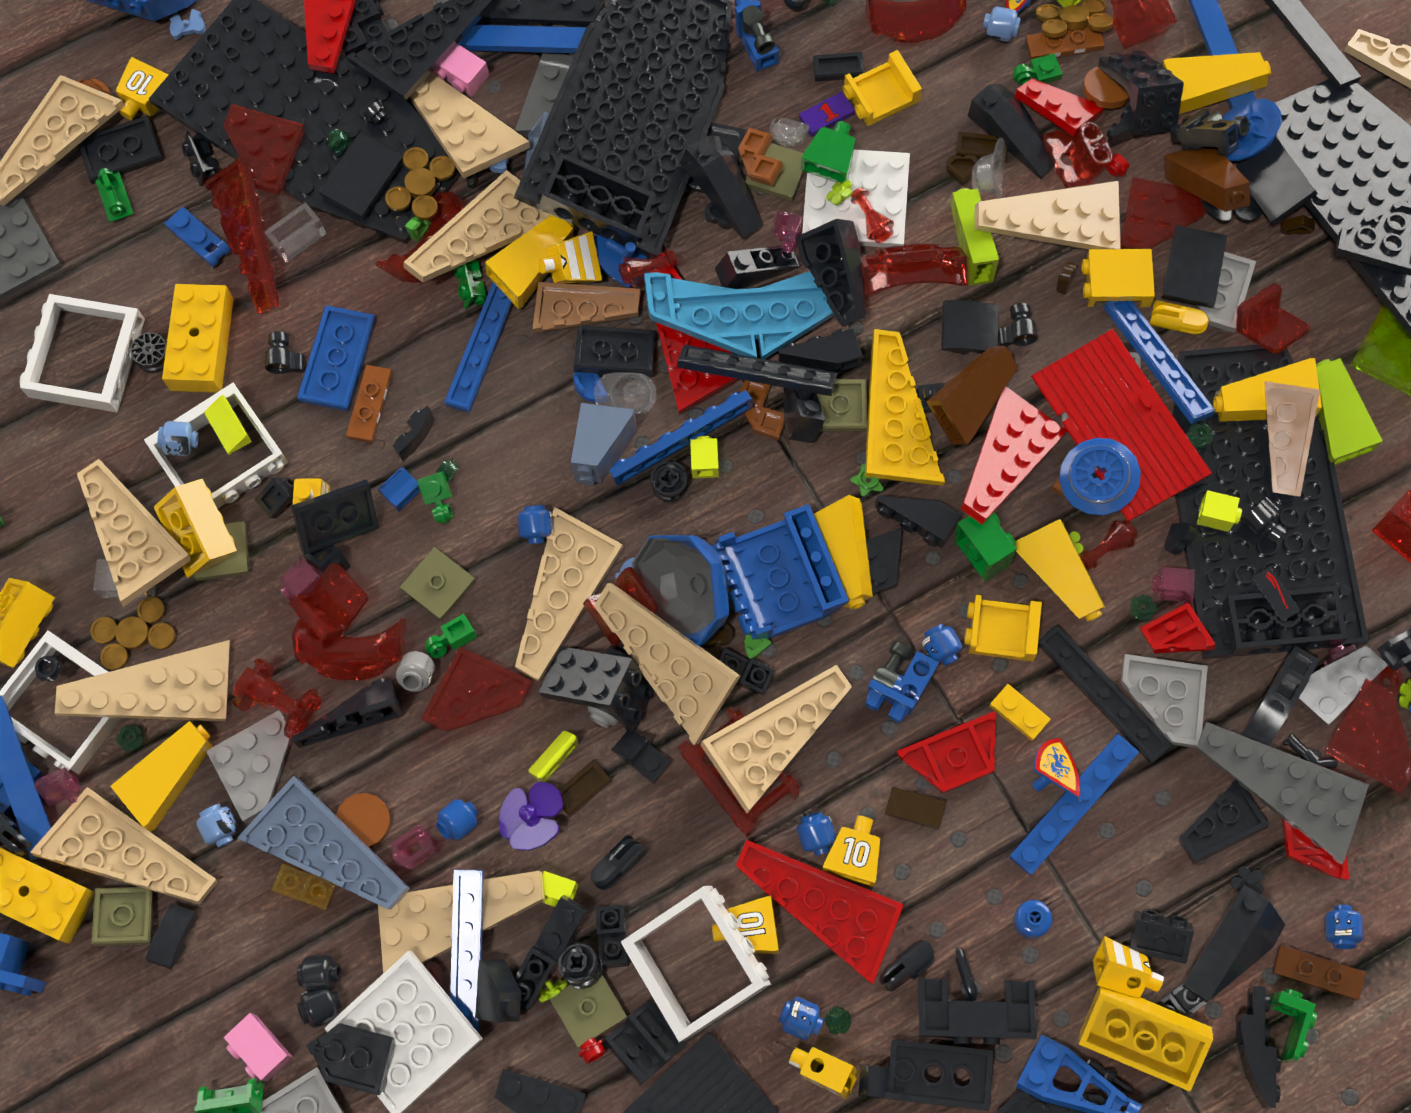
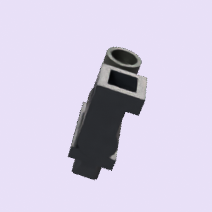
(1210, 131)

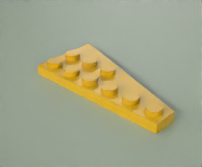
(896, 426)

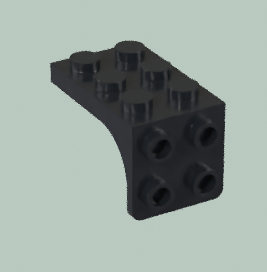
(1151, 88)
(599, 681)

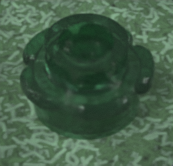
(337, 140)
(1200, 442)
(449, 468)
(1140, 614)
(135, 742)
(838, 1020)

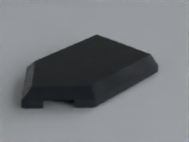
(353, 1057)

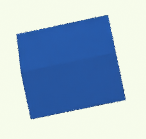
(399, 489)

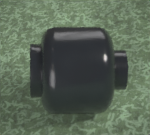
(318, 972)
(318, 1007)

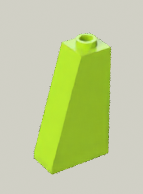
(976, 244)
(1343, 415)

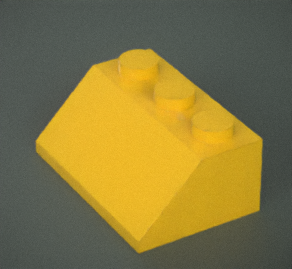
(196, 526)
(20, 615)

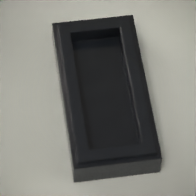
(836, 66)

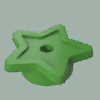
(866, 487)

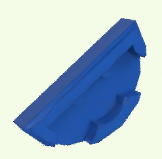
(585, 385)

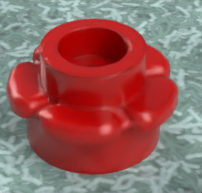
(1118, 165)
(591, 1050)

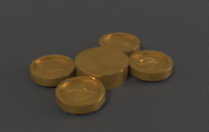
(1073, 17)
(420, 183)
(132, 633)

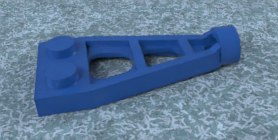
(1042, 1068)

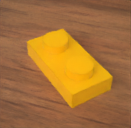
(1020, 712)

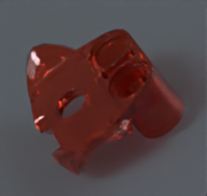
(1086, 149)

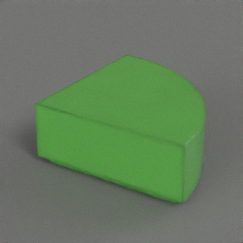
(417, 228)
(755, 647)

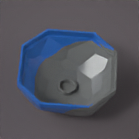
(686, 583)

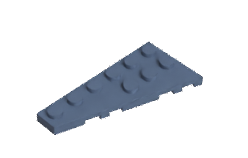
(314, 839)

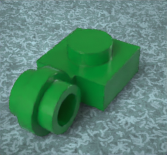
(1042, 69)
(435, 489)
(456, 633)

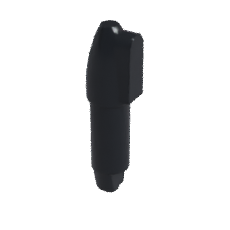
(967, 984)

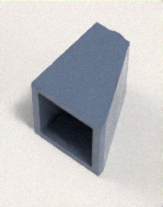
(600, 441)

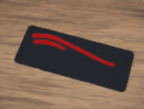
(1276, 593)

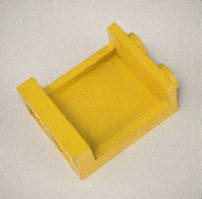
(883, 90)
(1118, 276)
(1003, 629)

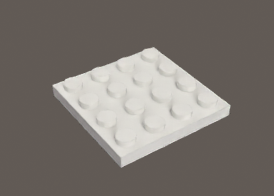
(885, 179)
(426, 1028)

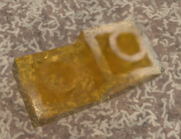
(303, 886)

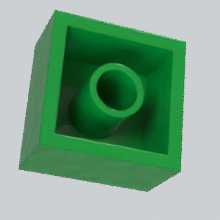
(985, 545)

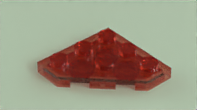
(266, 141)
(1155, 211)
(473, 692)
(1374, 738)

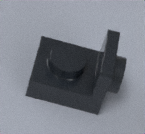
(276, 496)
(324, 557)

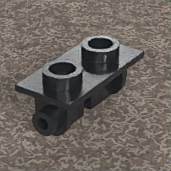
(196, 149)

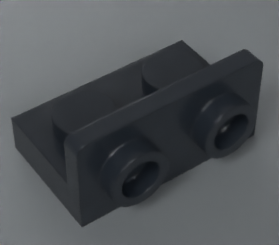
(1161, 936)

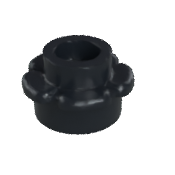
(375, 113)
(42, 665)

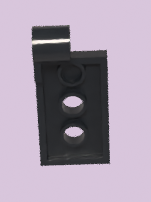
(907, 1082)

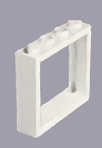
(119, 367)
(247, 480)
(21, 680)
(657, 984)

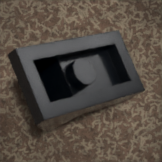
(641, 756)

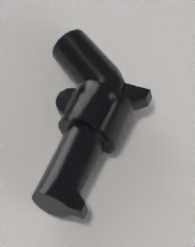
(1310, 755)

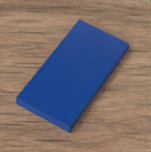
(336, 358)

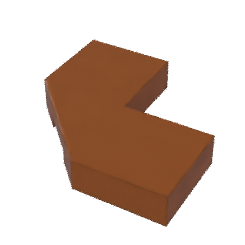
(752, 150)
(762, 419)

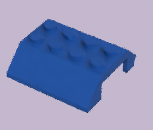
(781, 575)

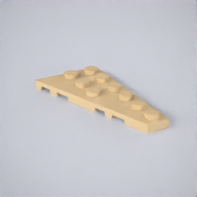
(55, 128)
(464, 128)
(1069, 217)
(478, 229)
(131, 538)
(675, 667)
(171, 688)
(424, 917)

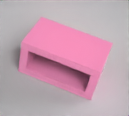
(463, 70)
(257, 1048)

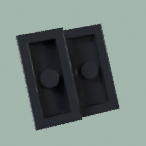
(969, 326)
(644, 1042)

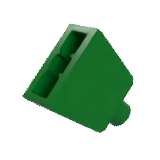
(830, 153)

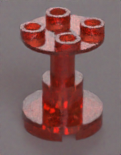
(257, 687)

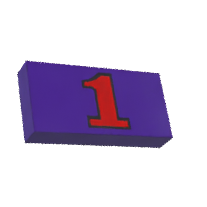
(827, 113)

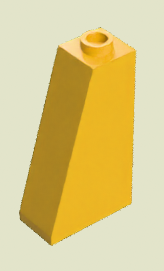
(1217, 77)
(516, 266)
(1247, 399)
(846, 541)
(1061, 568)
(162, 775)

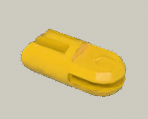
(1178, 318)

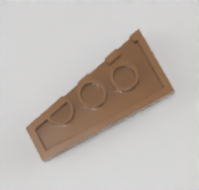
(574, 305)
(1290, 429)

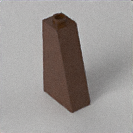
(1208, 177)
(972, 394)

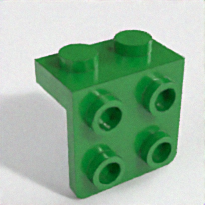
(1303, 1018)

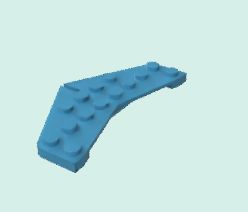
(738, 316)

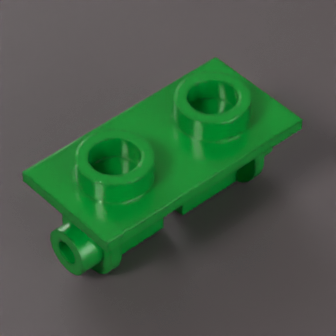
(113, 195)
(470, 290)

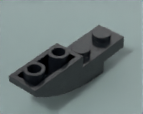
(1281, 696)
(544, 955)
(1258, 1060)

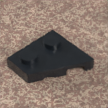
(884, 560)

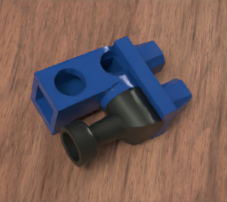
(750, 28)
(897, 689)

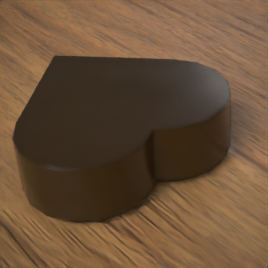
(961, 167)
(1297, 225)
(1066, 277)
(722, 637)

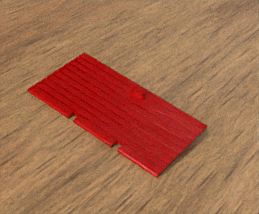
(1114, 400)

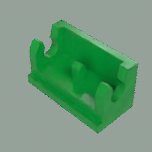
(231, 1100)

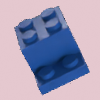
(11, 962)

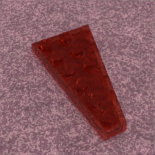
(243, 228)

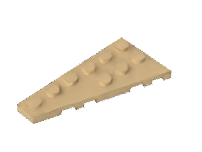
(568, 574)
(765, 741)
(112, 845)

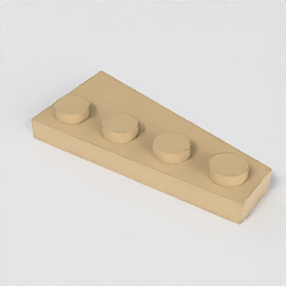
(1381, 55)

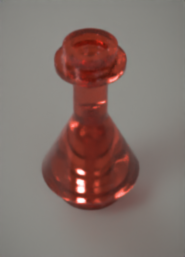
(877, 225)
(633, 269)
(1119, 536)

